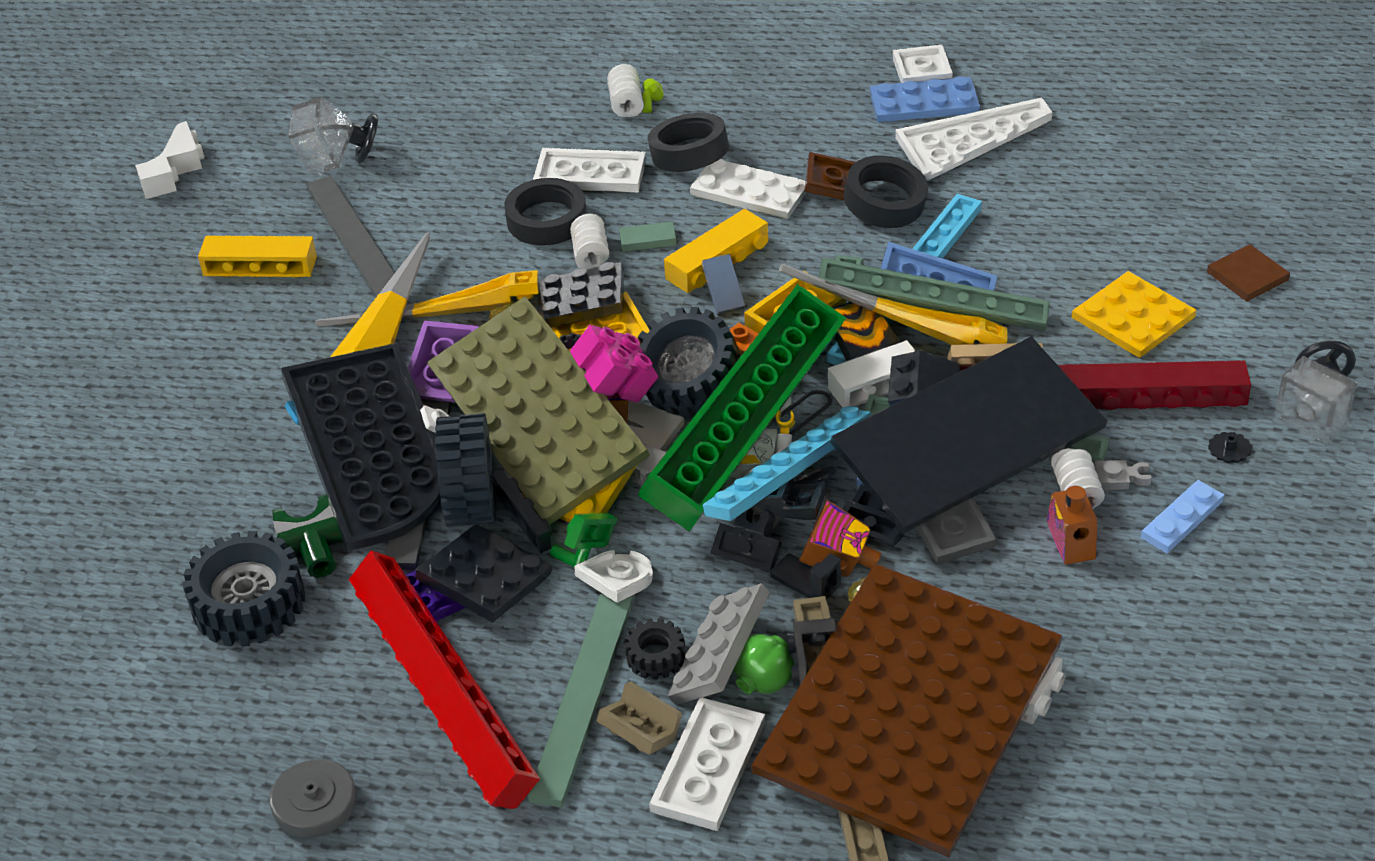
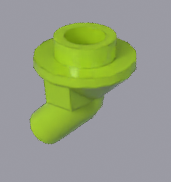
(651, 92)

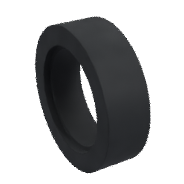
(692, 155)
(890, 170)
(540, 191)

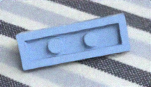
(1182, 516)

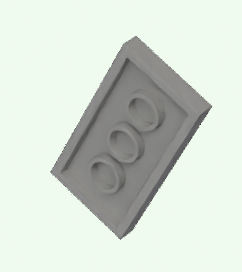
(718, 644)

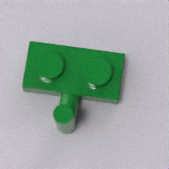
(584, 533)

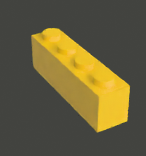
(735, 236)
(258, 256)

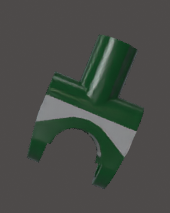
(310, 536)

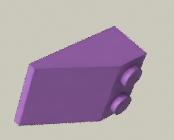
(433, 340)

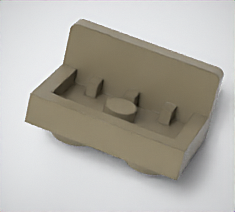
(641, 719)

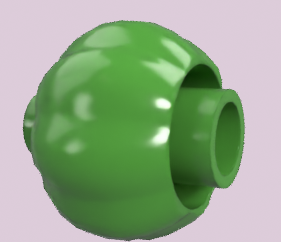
(763, 664)

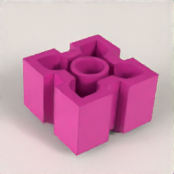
(614, 363)

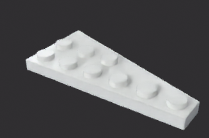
(956, 140)

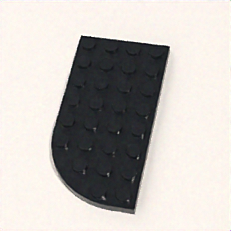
(367, 442)

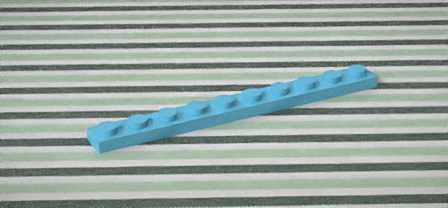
(935, 241)

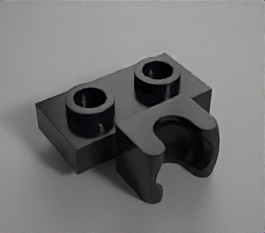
(748, 541)

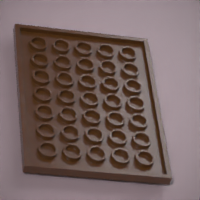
(909, 708)

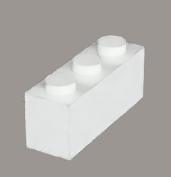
(865, 375)

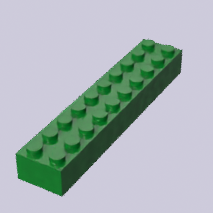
(741, 408)

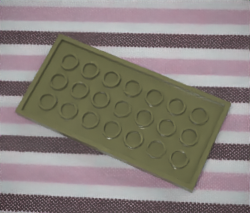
(539, 410)

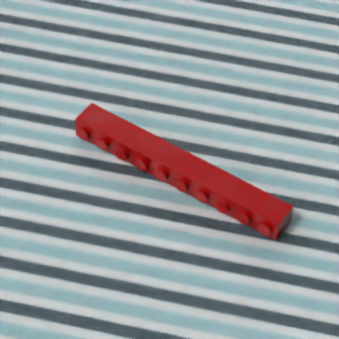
(444, 682)

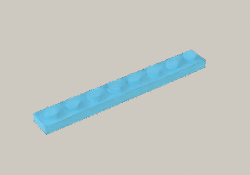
(781, 467)

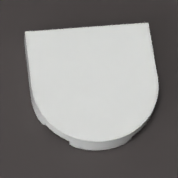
(616, 574)

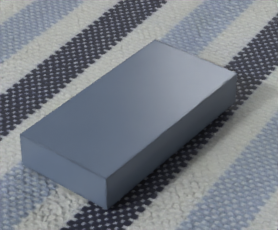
(723, 284)

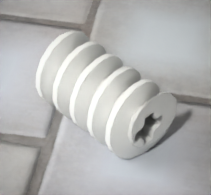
(625, 91)
(589, 241)
(1076, 468)

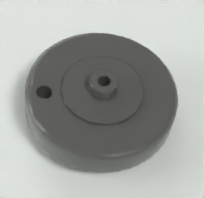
(313, 798)

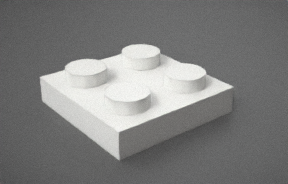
(922, 63)

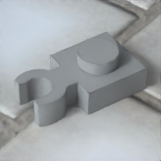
(1118, 476)

